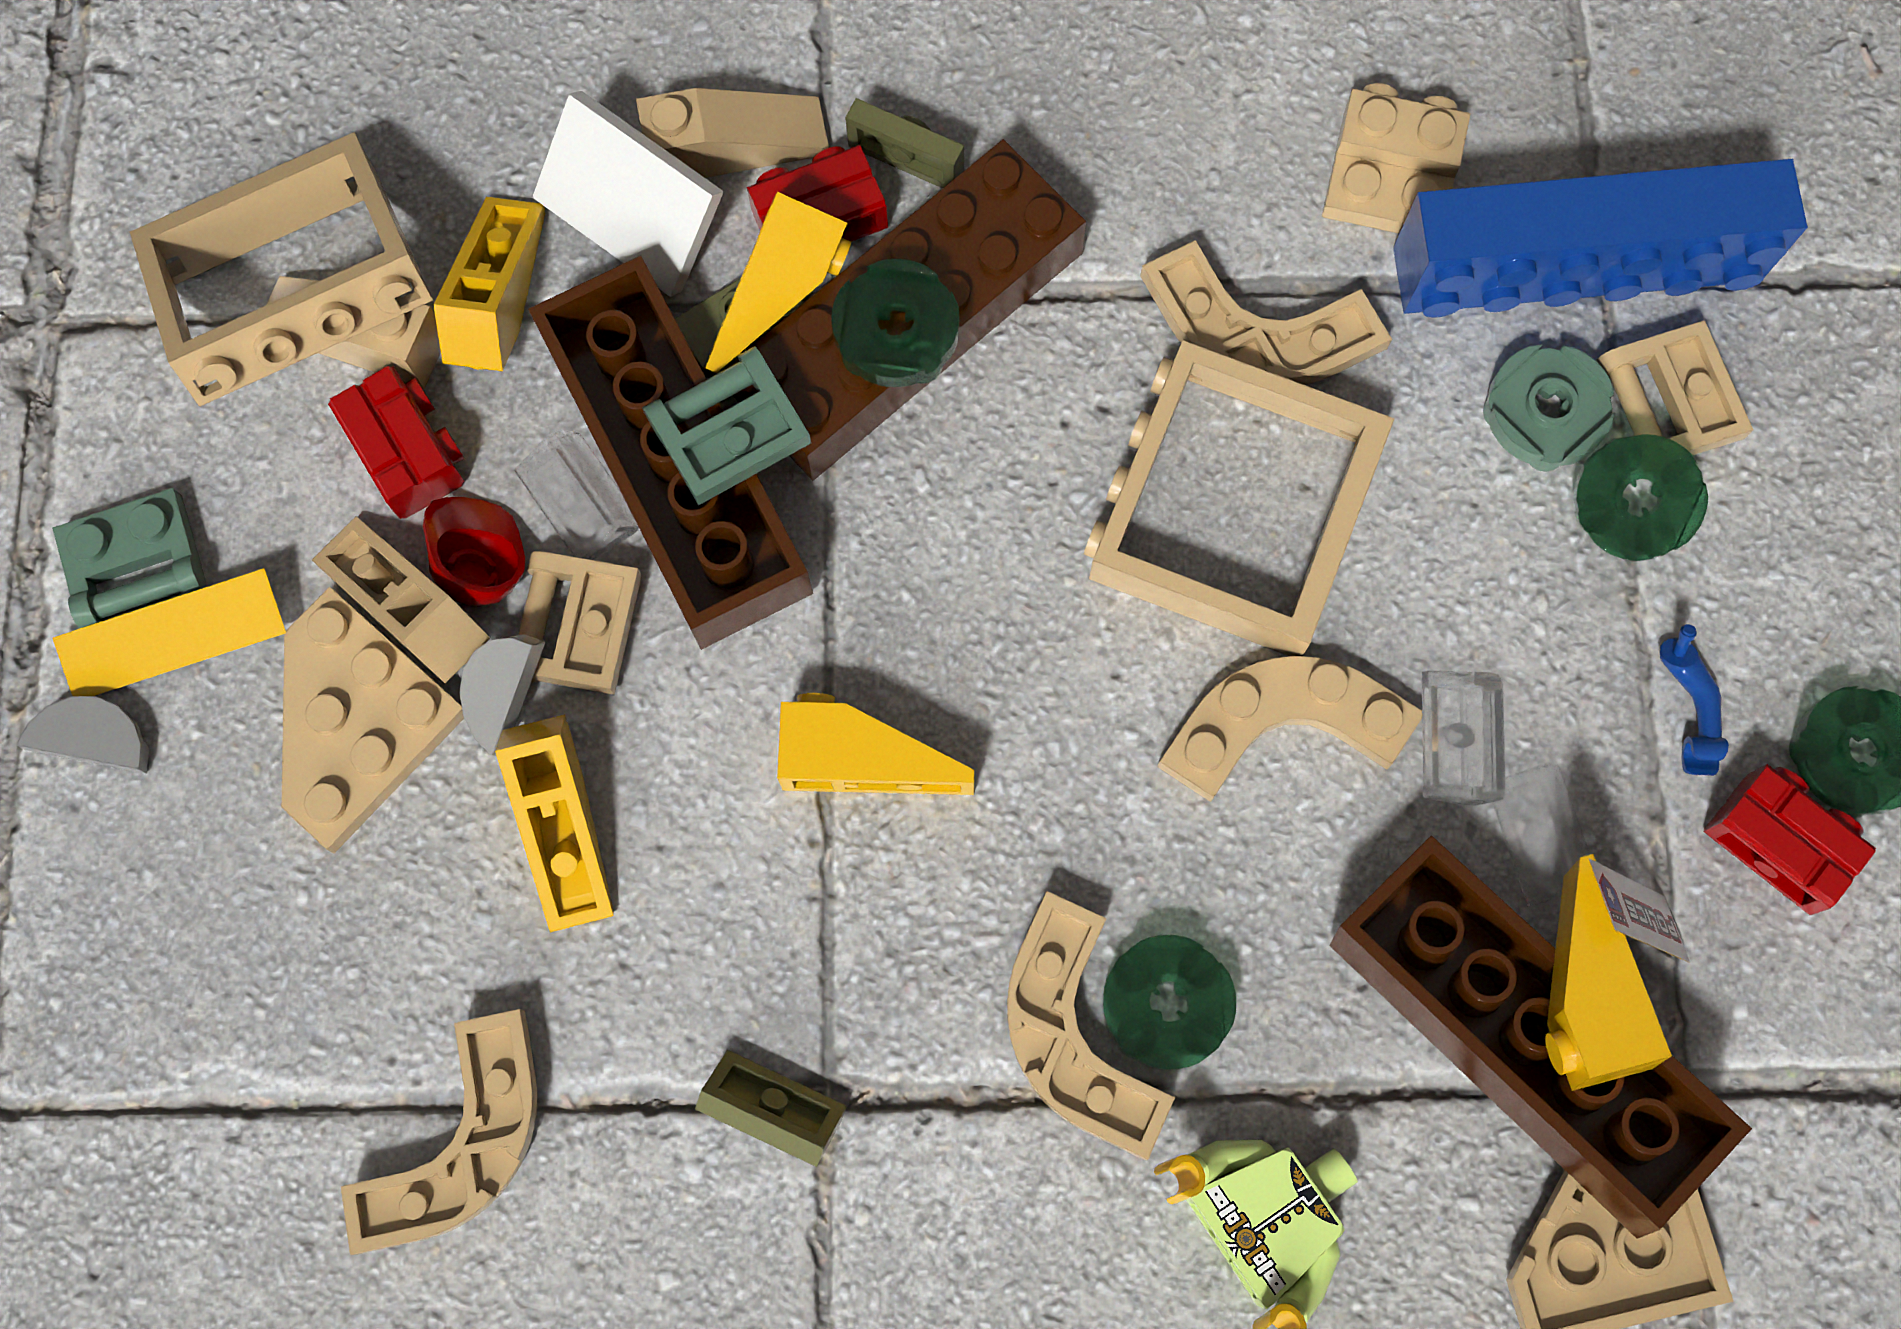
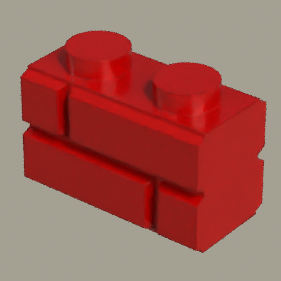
(834, 183)
(397, 442)
(1791, 838)

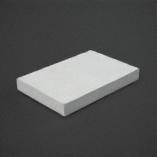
(626, 192)

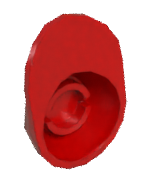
(473, 550)

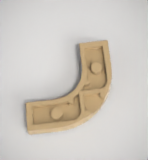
(1296, 349)
(1280, 694)
(1053, 1050)
(477, 1162)

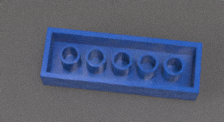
(1597, 237)

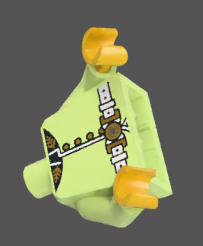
(1268, 1220)

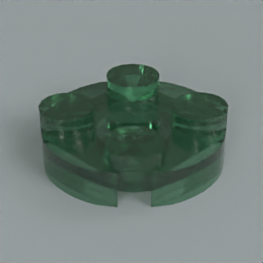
(902, 358)
(1673, 480)
(1825, 757)
(1194, 975)

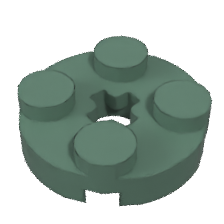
(1543, 439)

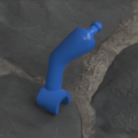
(1681, 658)

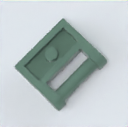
(738, 439)
(125, 542)

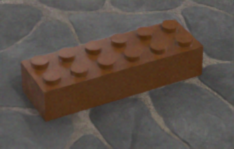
(992, 243)
(617, 354)
(1481, 994)

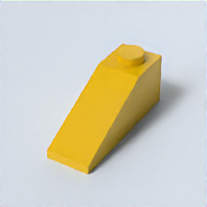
(785, 265)
(489, 285)
(846, 750)
(555, 821)
(1598, 1002)

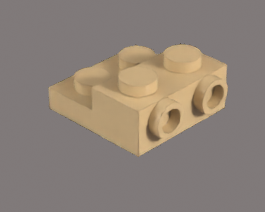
(1390, 154)

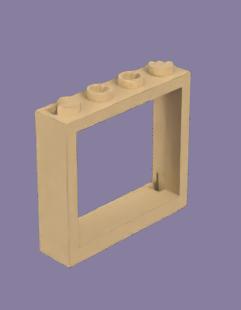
(254, 216)
(1197, 600)

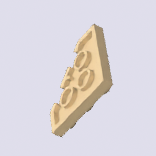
(352, 719)
(1596, 1275)

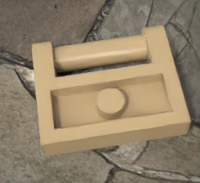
(1690, 383)
(593, 620)

